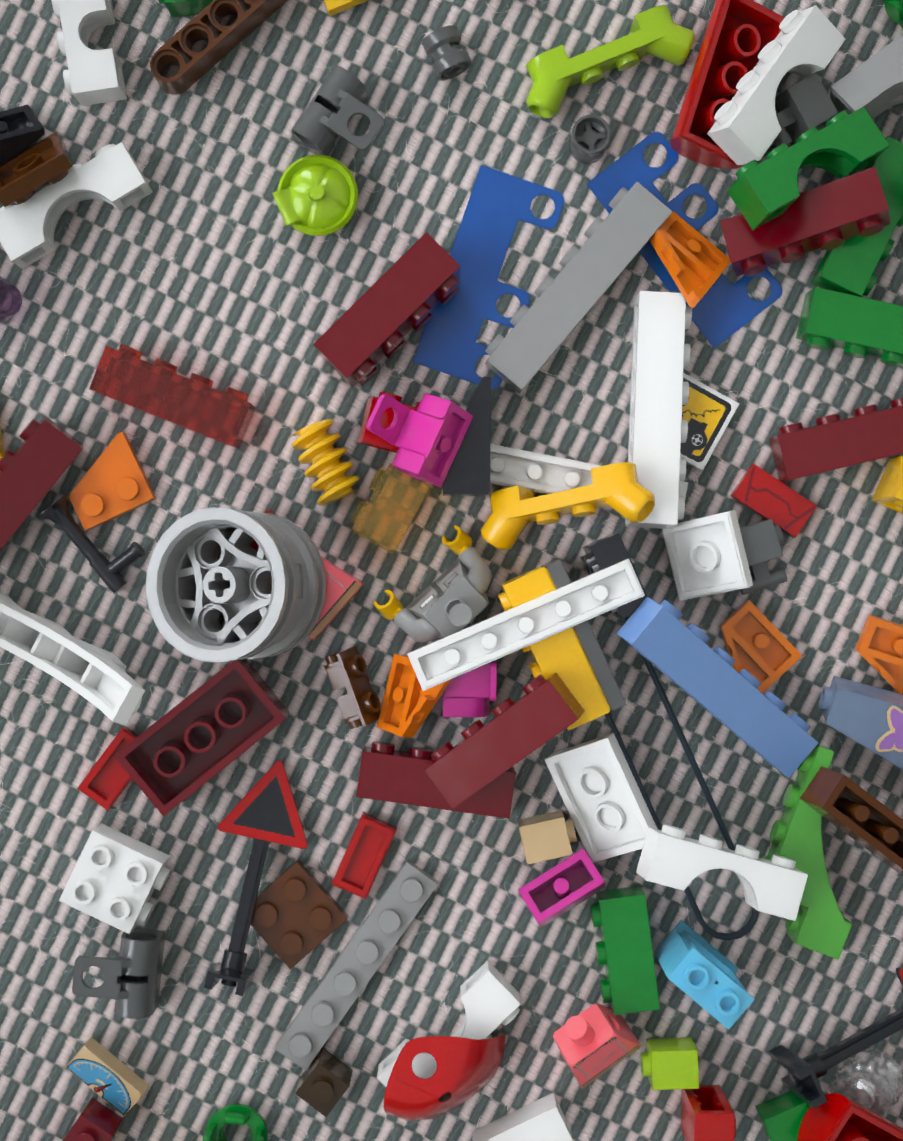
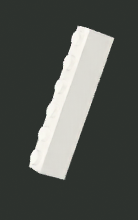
(657, 402)

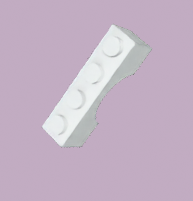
(749, 121)
(30, 226)
(677, 860)
(487, 1004)

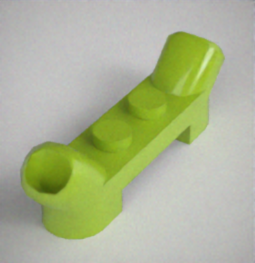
(651, 34)

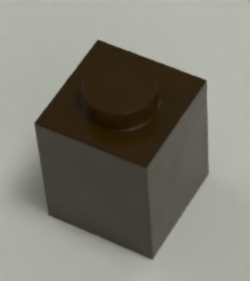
(324, 1082)

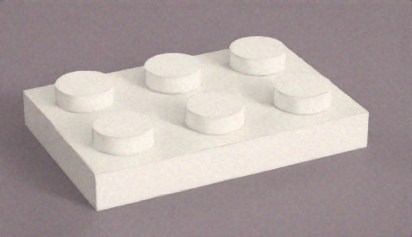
(601, 797)

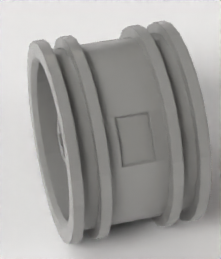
(192, 587)

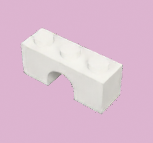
(91, 73)

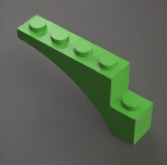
(799, 838)

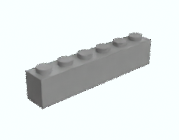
(577, 287)

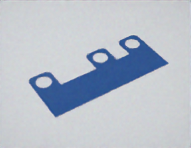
(480, 250)
(725, 305)

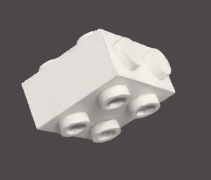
(116, 879)

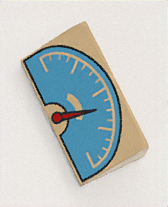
(107, 1076)

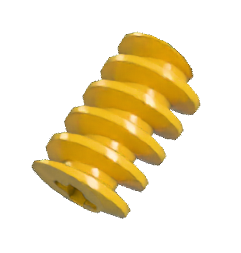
(324, 462)

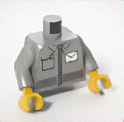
(449, 601)

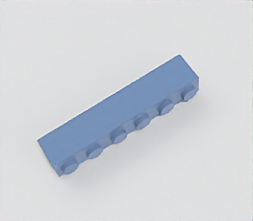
(717, 686)

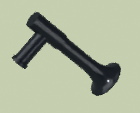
(107, 570)

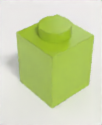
(671, 1063)

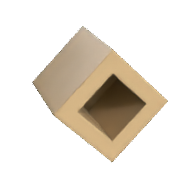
(546, 836)

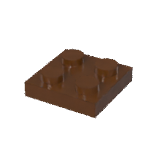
(30, 169)
(296, 914)

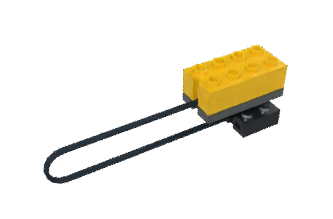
(585, 672)

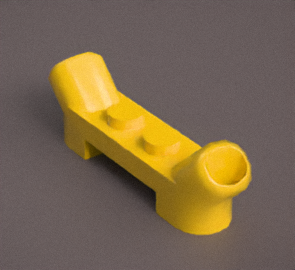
(612, 486)

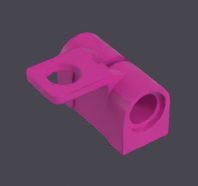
(425, 437)
(471, 692)

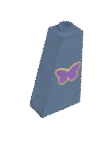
(866, 716)

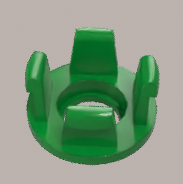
(235, 1114)

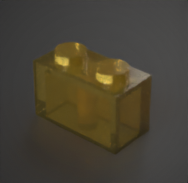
(390, 508)

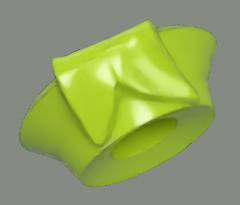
(317, 195)

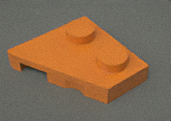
(688, 258)
(111, 485)
(757, 645)
(883, 649)
(404, 701)

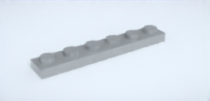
(356, 965)

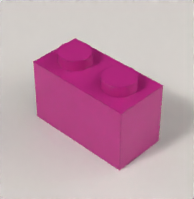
(562, 888)

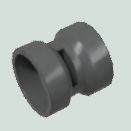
(446, 52)
(589, 130)

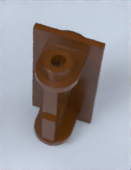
(360, 703)

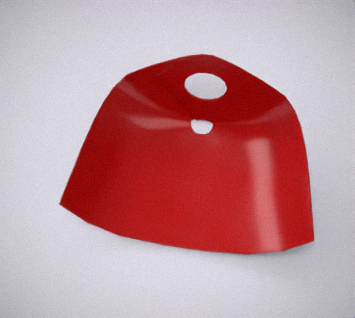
(461, 1069)

